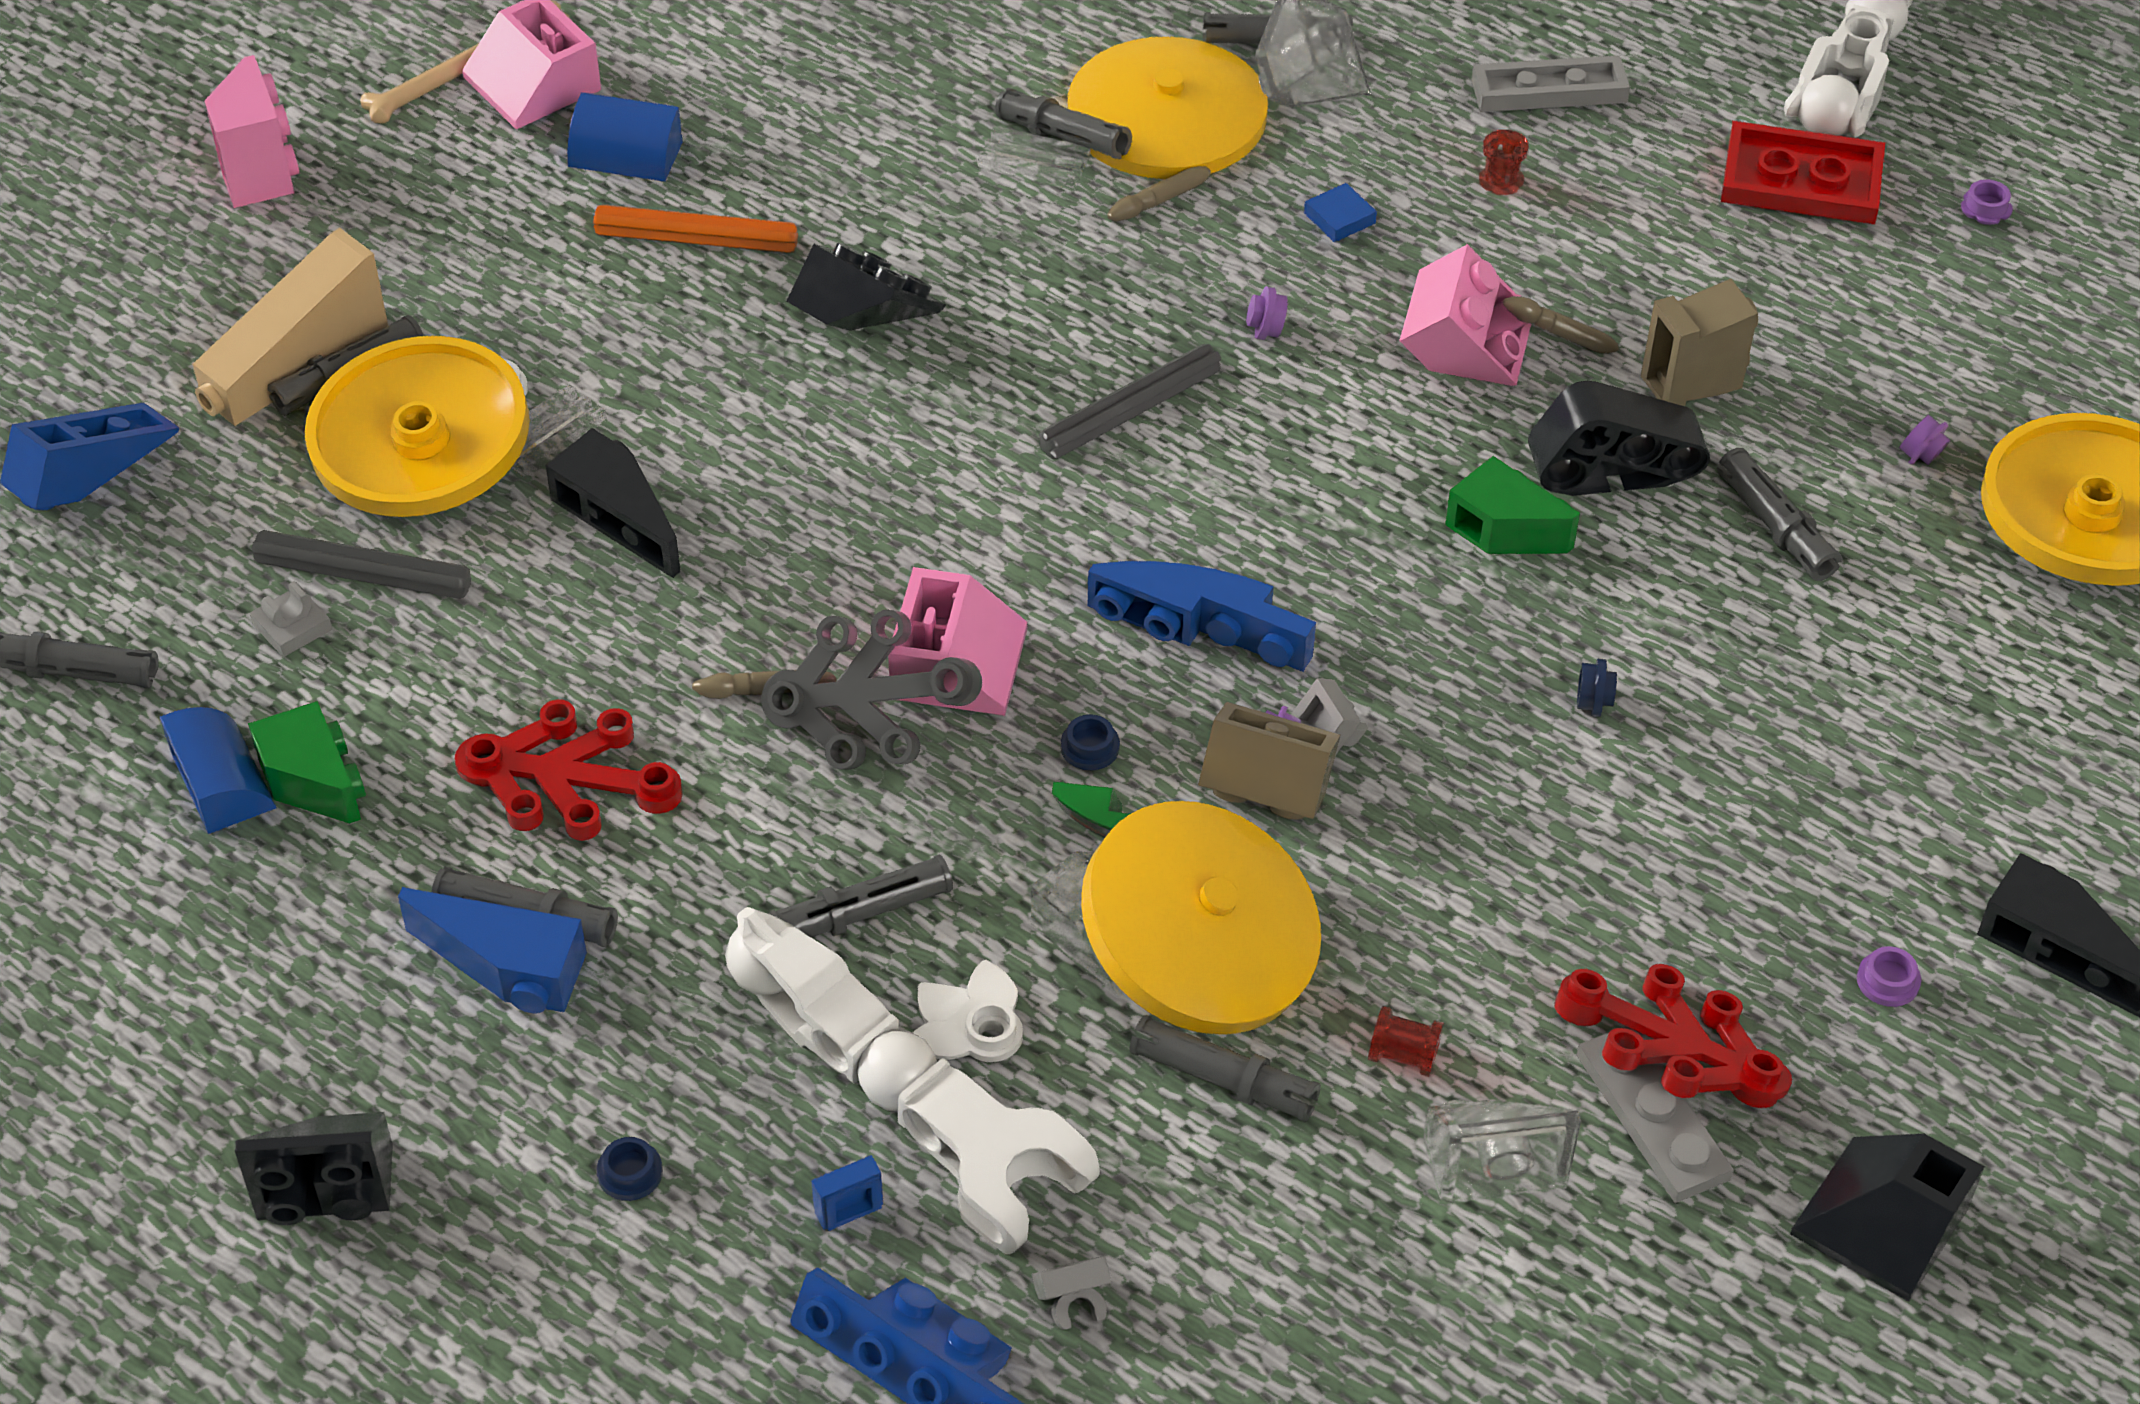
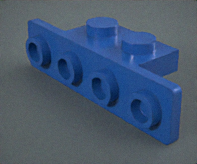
(904, 1341)

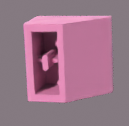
(533, 62)
(251, 135)
(1460, 320)
(960, 620)

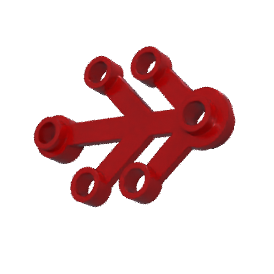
(562, 768)
(1680, 1041)

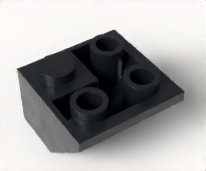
(858, 290)
(319, 1168)
(1890, 1207)

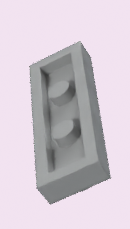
(1550, 83)
(1659, 1124)

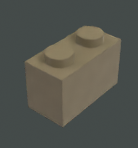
(1268, 761)

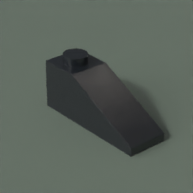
(608, 491)
(2063, 931)

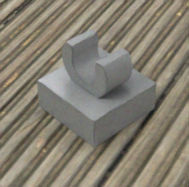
(290, 620)
(1328, 709)
(1073, 1282)

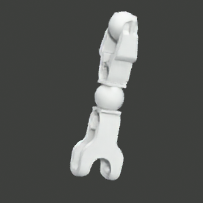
(1857, 49)
(939, 1105)

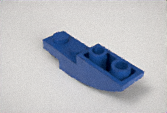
(1183, 599)

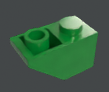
(1510, 513)
(305, 764)

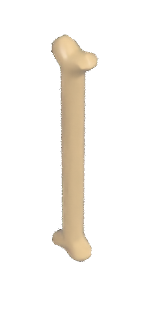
(384, 104)

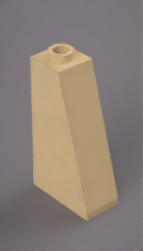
(311, 312)

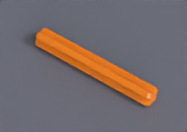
(695, 228)

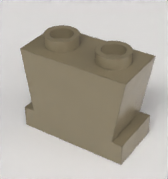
(1699, 344)

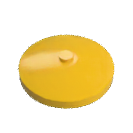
(1180, 101)
(417, 426)
(2069, 496)
(1201, 917)

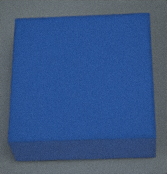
(1340, 212)
(847, 1193)

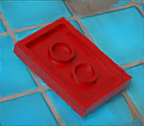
(1803, 172)

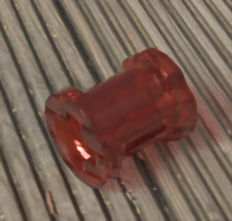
(1503, 161)
(1405, 1041)

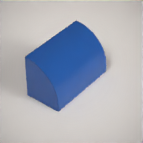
(624, 136)
(216, 766)

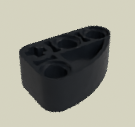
(1612, 432)

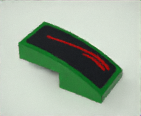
(1090, 806)

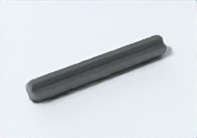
(1129, 401)
(362, 564)

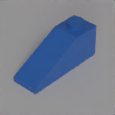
(77, 453)
(507, 949)

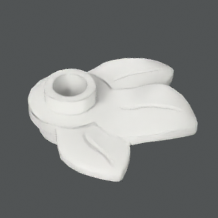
(960, 1015)

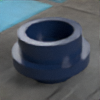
(1596, 687)
(1090, 743)
(629, 1169)

